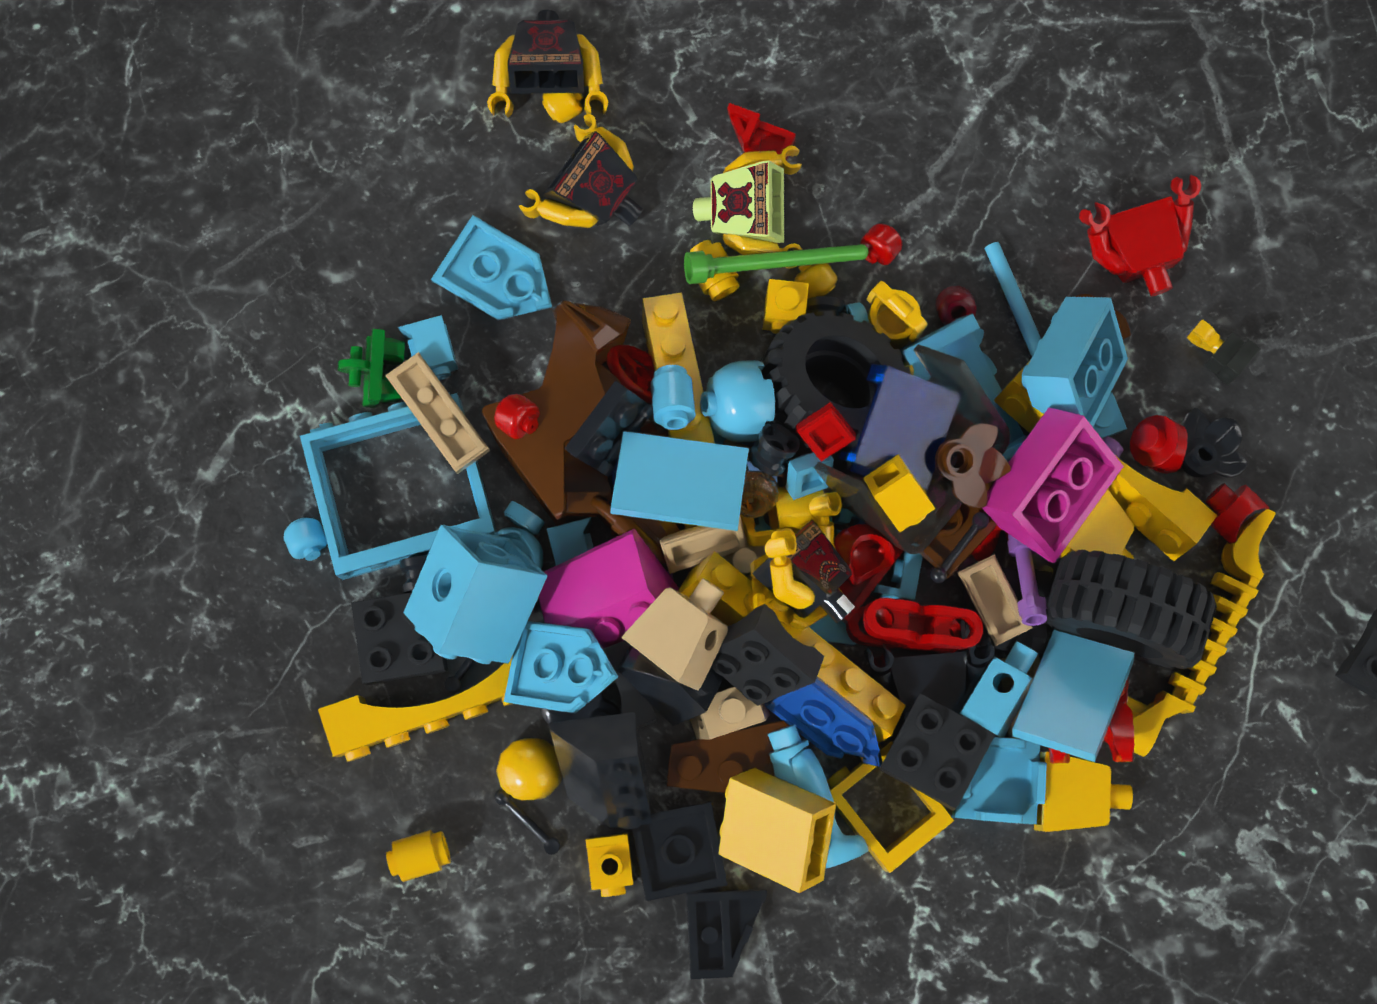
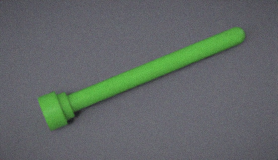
(701, 267)

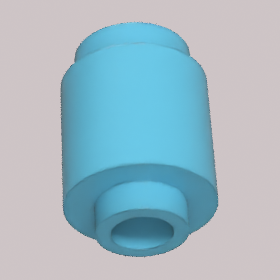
(672, 397)

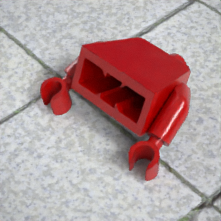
(1144, 238)

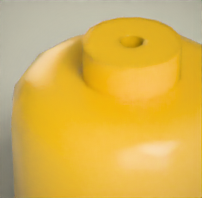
(562, 106)
(820, 279)

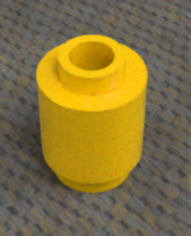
(723, 283)
(418, 855)

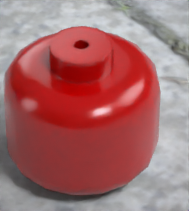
(883, 244)
(516, 416)

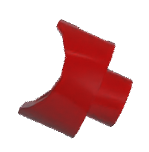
(1159, 444)
(1232, 509)
(864, 551)

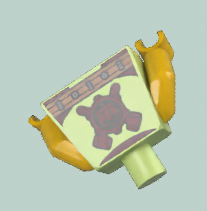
(749, 202)

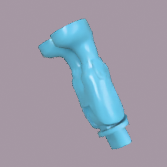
(804, 770)

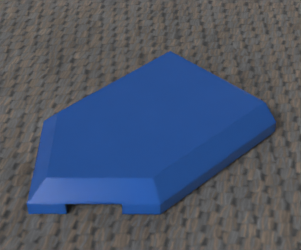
(829, 722)

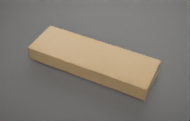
(437, 413)

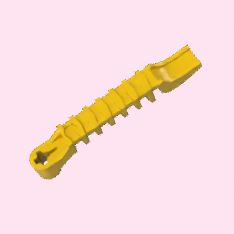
(1243, 563)

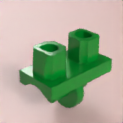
(378, 351)

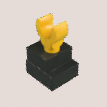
(1228, 356)

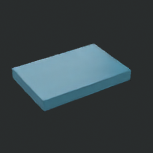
(679, 481)
(1073, 695)

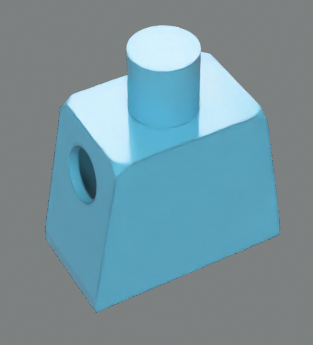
(997, 709)

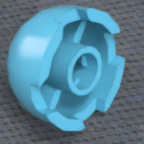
(739, 401)

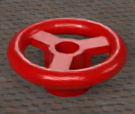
(635, 376)

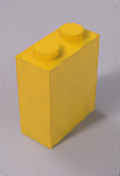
(776, 829)

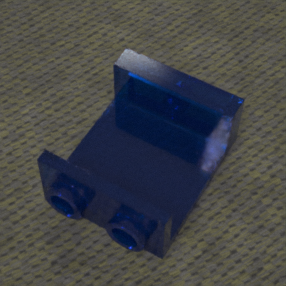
(904, 419)

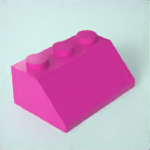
(1052, 483)
(605, 588)

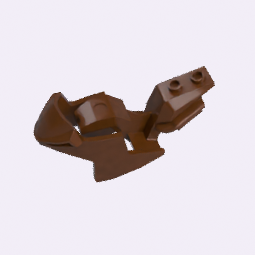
(568, 395)

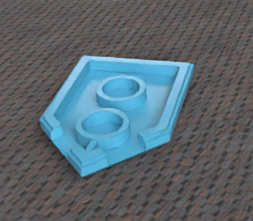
(494, 272)
(557, 668)

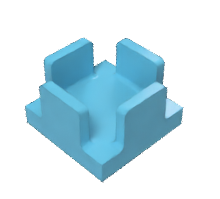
(1006, 784)

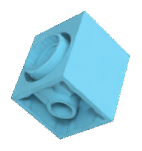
(474, 595)

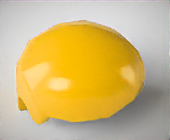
(529, 769)

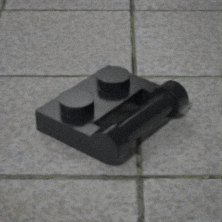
(602, 432)

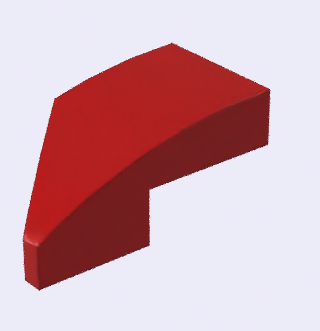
(757, 134)

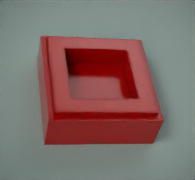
(825, 431)

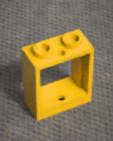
(906, 844)

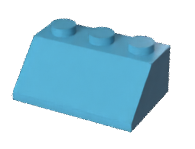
(1077, 359)

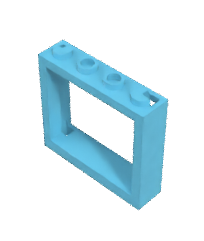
(360, 428)

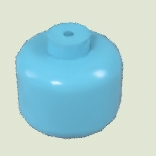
(305, 538)

